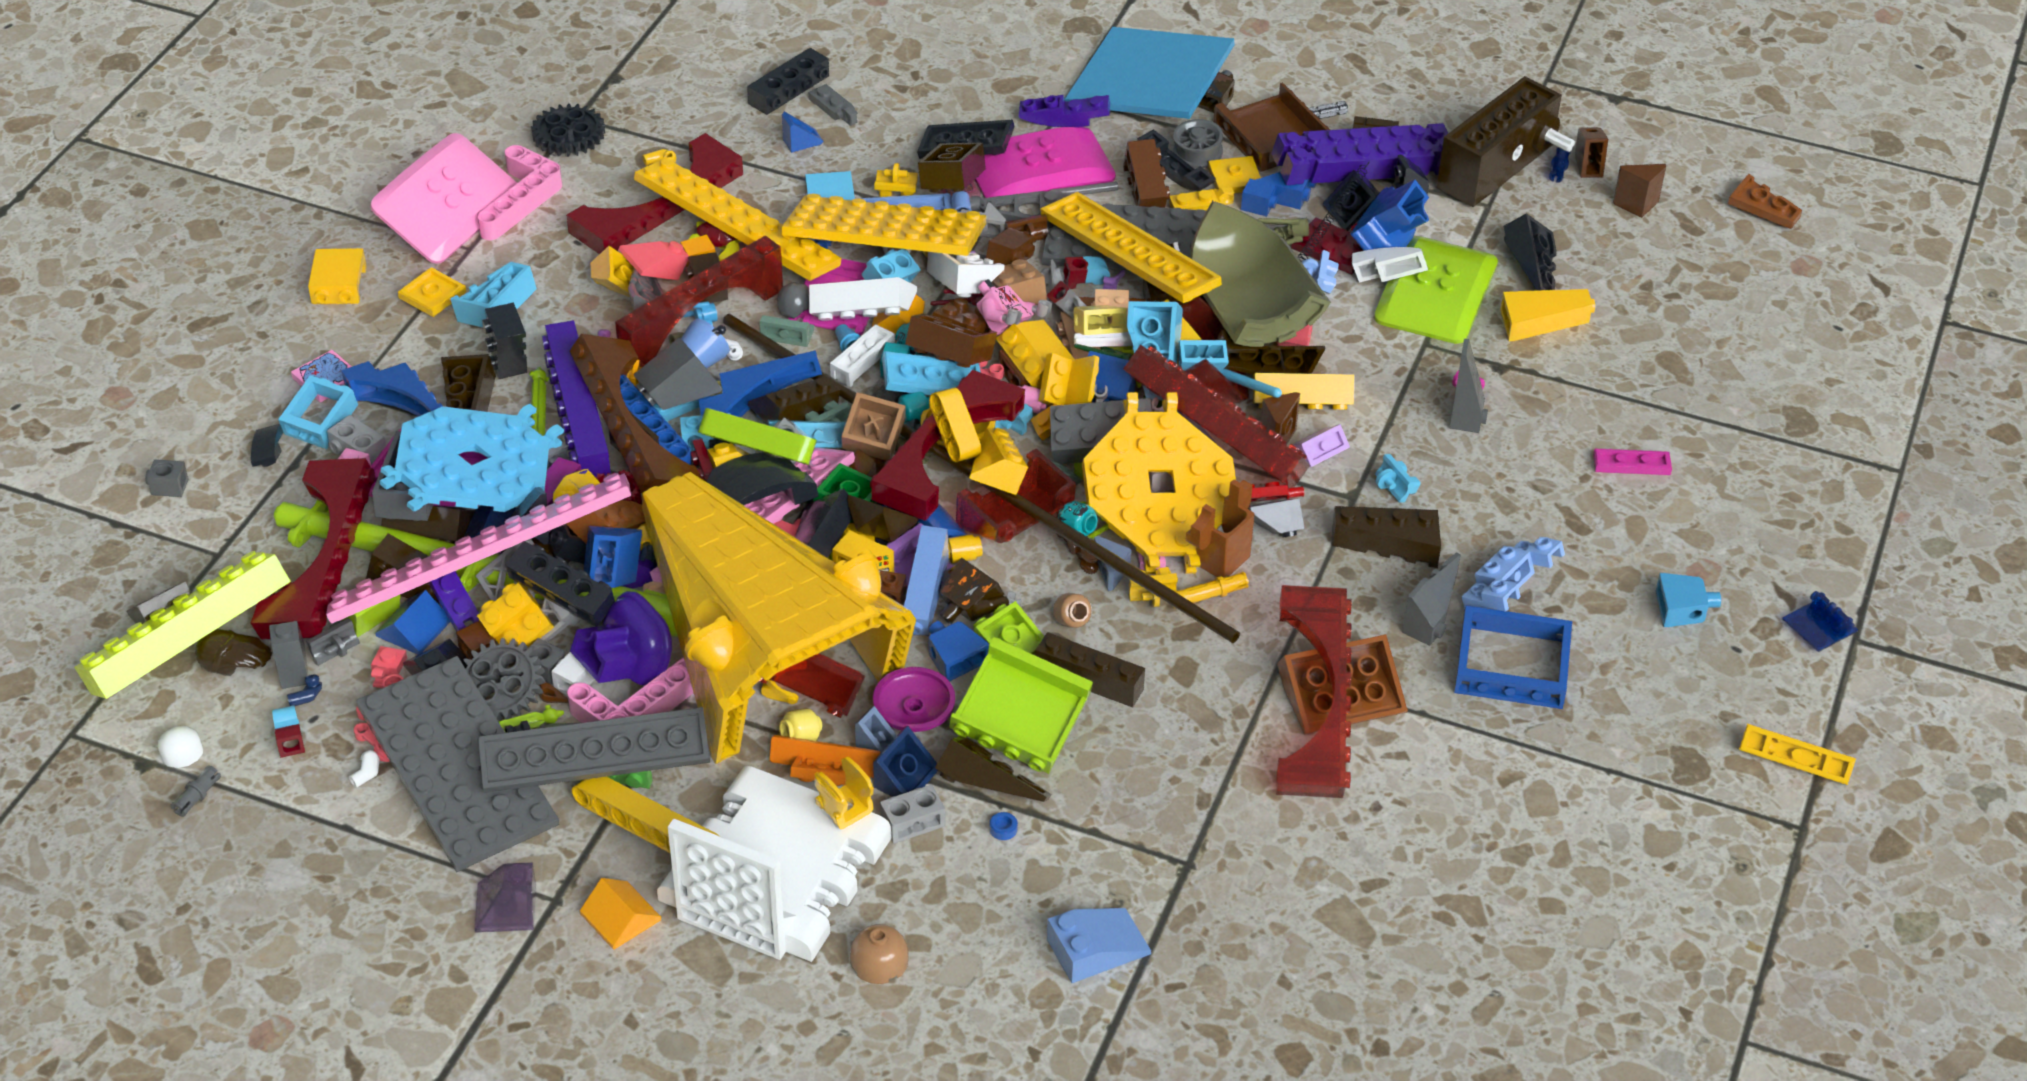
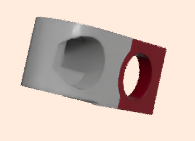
(1067, 301)

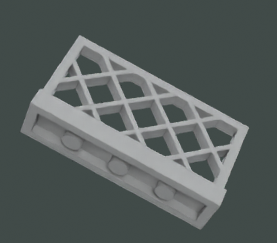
(564, 616)

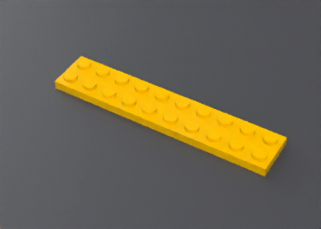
(735, 216)
(1131, 247)

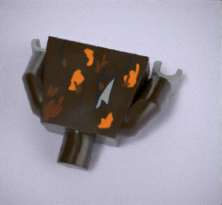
(971, 593)

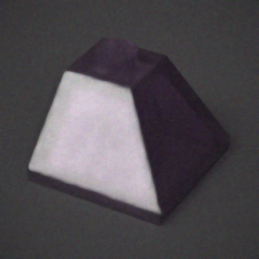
(506, 899)

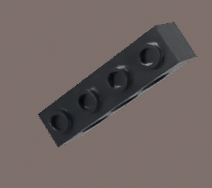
(788, 81)
(590, 608)

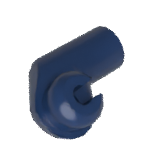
(308, 694)

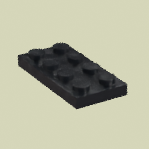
(993, 135)

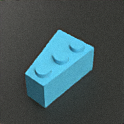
(506, 285)

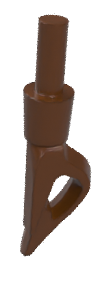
(555, 695)

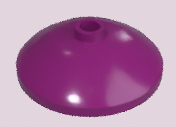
(914, 698)

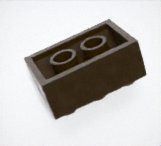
(796, 401)
(443, 523)

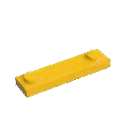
(1797, 754)

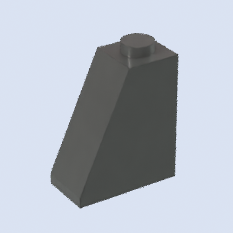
(289, 654)

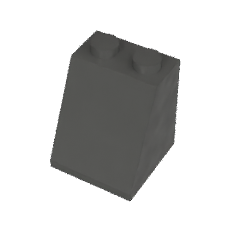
(675, 377)

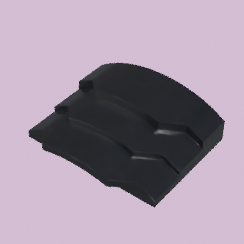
(760, 476)

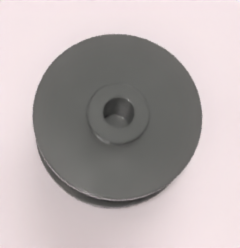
(1198, 142)

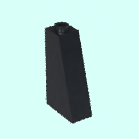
(825, 522)

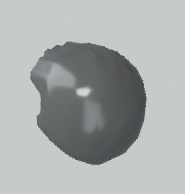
(793, 299)

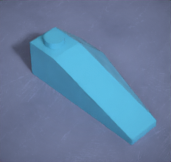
(1155, 326)

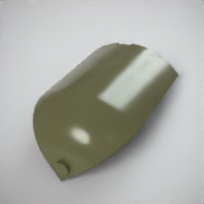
(1264, 284)

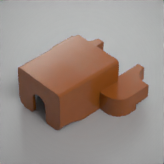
(1226, 551)

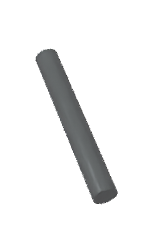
(1088, 189)

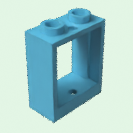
(310, 432)

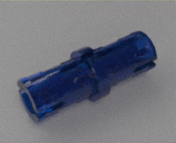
(1559, 164)

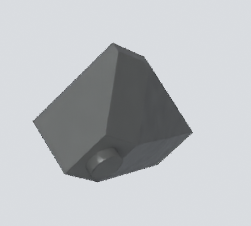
(1430, 602)

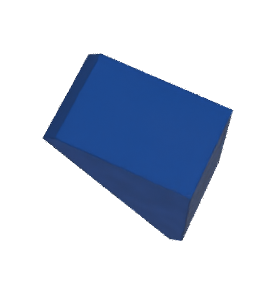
(798, 134)

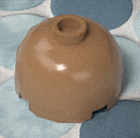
(879, 954)

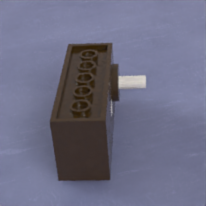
(1500, 141)

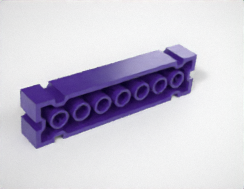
(1336, 153)

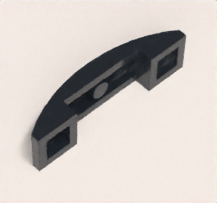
(1177, 168)

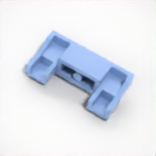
(1508, 571)

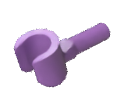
(1111, 283)

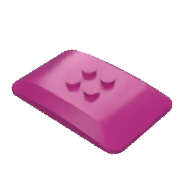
(1046, 162)

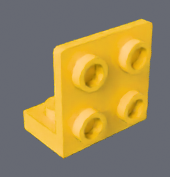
(1068, 380)

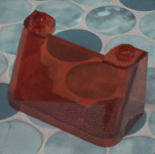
(999, 520)

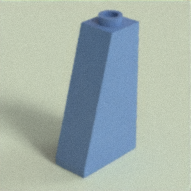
(926, 576)

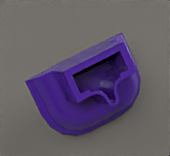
(628, 645)

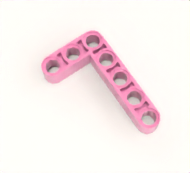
(538, 182)
(657, 696)

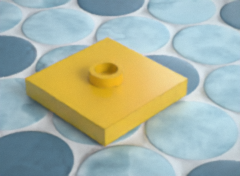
(1233, 172)
(431, 291)

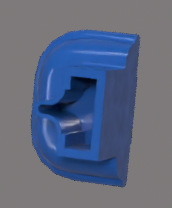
(1392, 217)

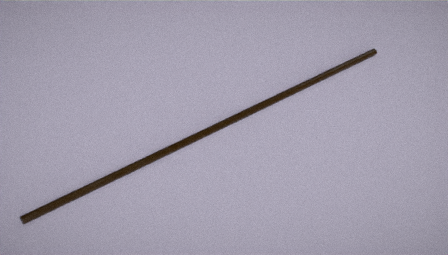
(1023, 504)

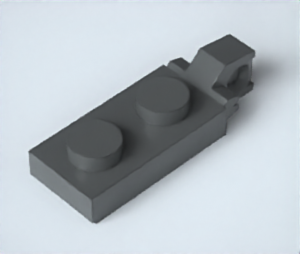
(833, 104)

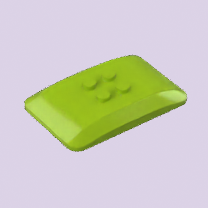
(1444, 297)

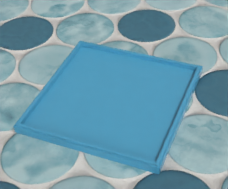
(1153, 71)

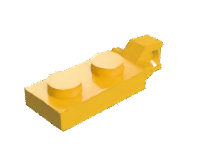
(1202, 199)

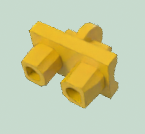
(895, 180)
(1162, 575)

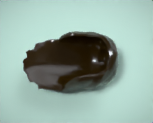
(226, 650)

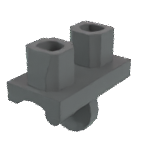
(333, 642)

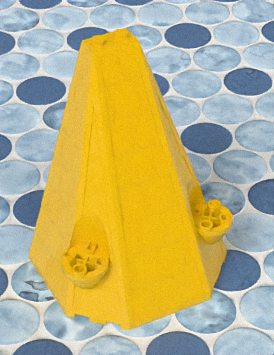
(759, 601)

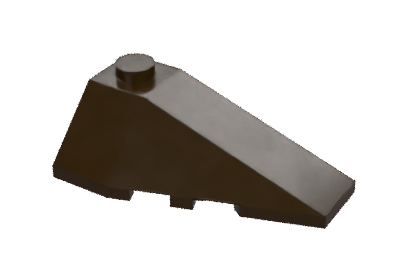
(972, 765)

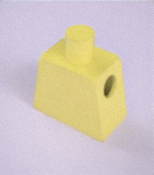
(1093, 319)

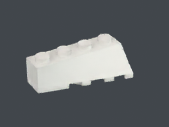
(962, 272)
(860, 297)

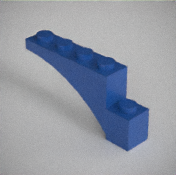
(1267, 192)
(758, 380)
(392, 386)

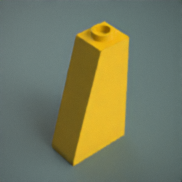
(1544, 311)

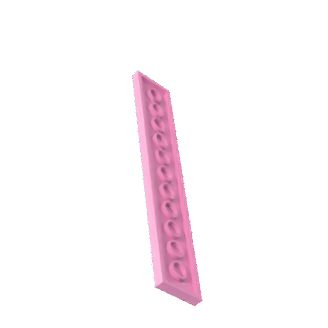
(471, 550)

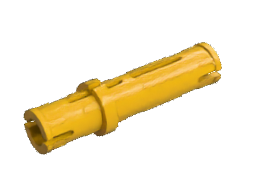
(1217, 587)

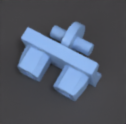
(1322, 271)

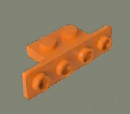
(815, 756)

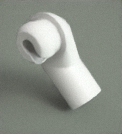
(735, 350)
(368, 770)

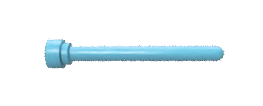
(1252, 383)

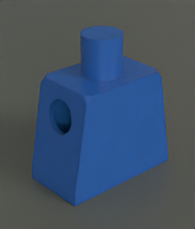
(955, 649)

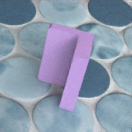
(1323, 444)

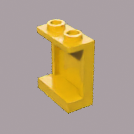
(336, 276)

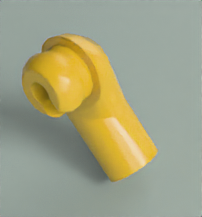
(653, 157)

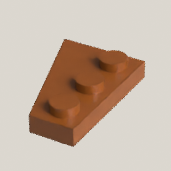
(1761, 202)

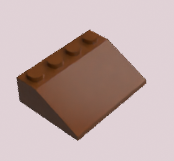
(1373, 688)

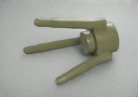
(1297, 227)

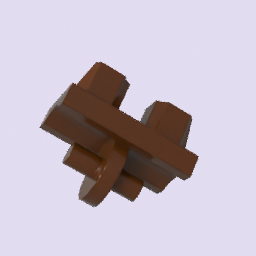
(1032, 225)

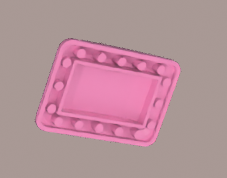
(440, 197)

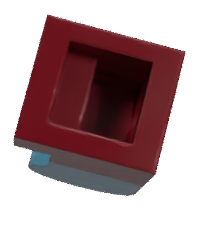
(1084, 270)
(287, 729)

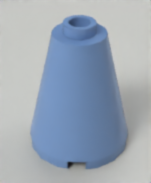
(705, 343)

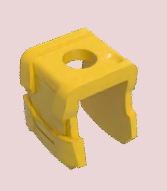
(856, 790)

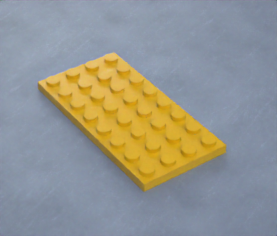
(885, 224)

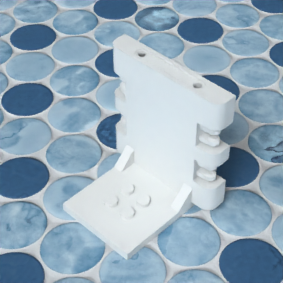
(768, 866)

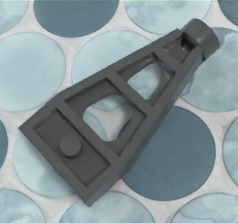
(1041, 198)

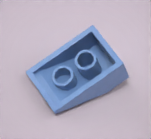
(1094, 941)

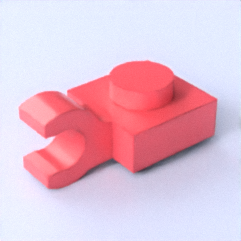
(387, 662)

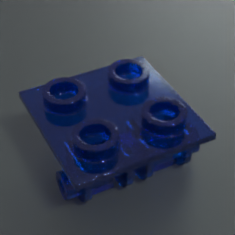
(1821, 622)

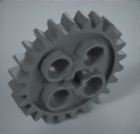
(504, 680)

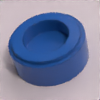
(1003, 826)

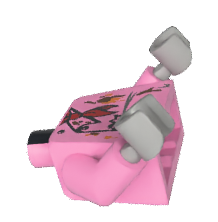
(1003, 307)

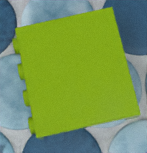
(1021, 706)

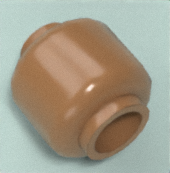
(1072, 610)

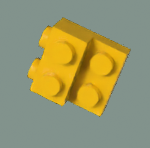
(515, 616)

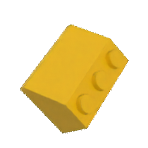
(1028, 346)

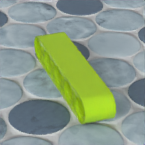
(757, 436)

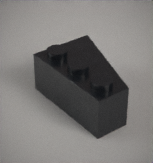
(505, 340)

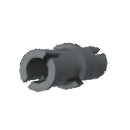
(195, 791)

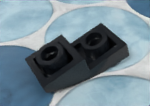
(265, 446)

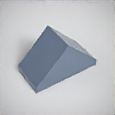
(1111, 576)
(873, 731)

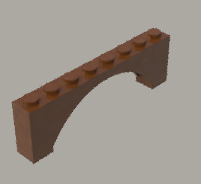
(601, 365)

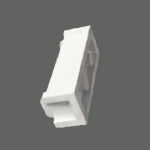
(861, 355)

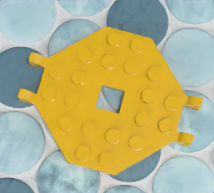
(1120, 485)

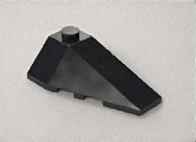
(1534, 250)

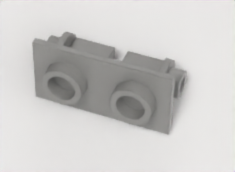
(1052, 277)

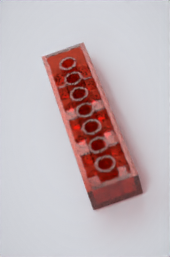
(1217, 417)

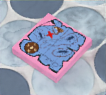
(325, 366)

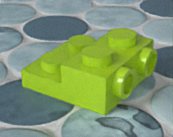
(1011, 626)

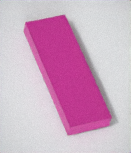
(1632, 461)

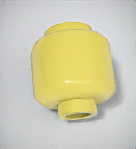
(801, 724)

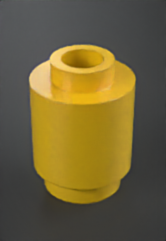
(965, 547)

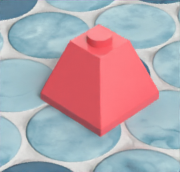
(656, 258)

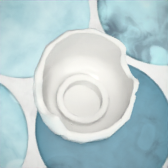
(180, 746)

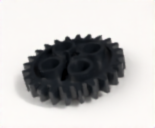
(568, 130)

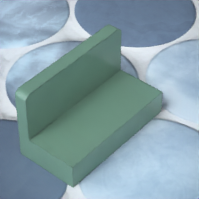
(786, 330)

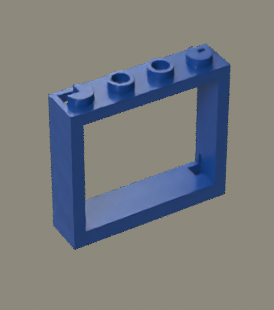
(1506, 686)

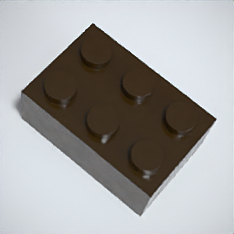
(951, 166)

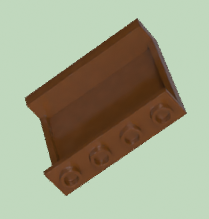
(1256, 125)

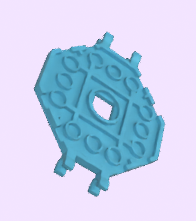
(435, 472)

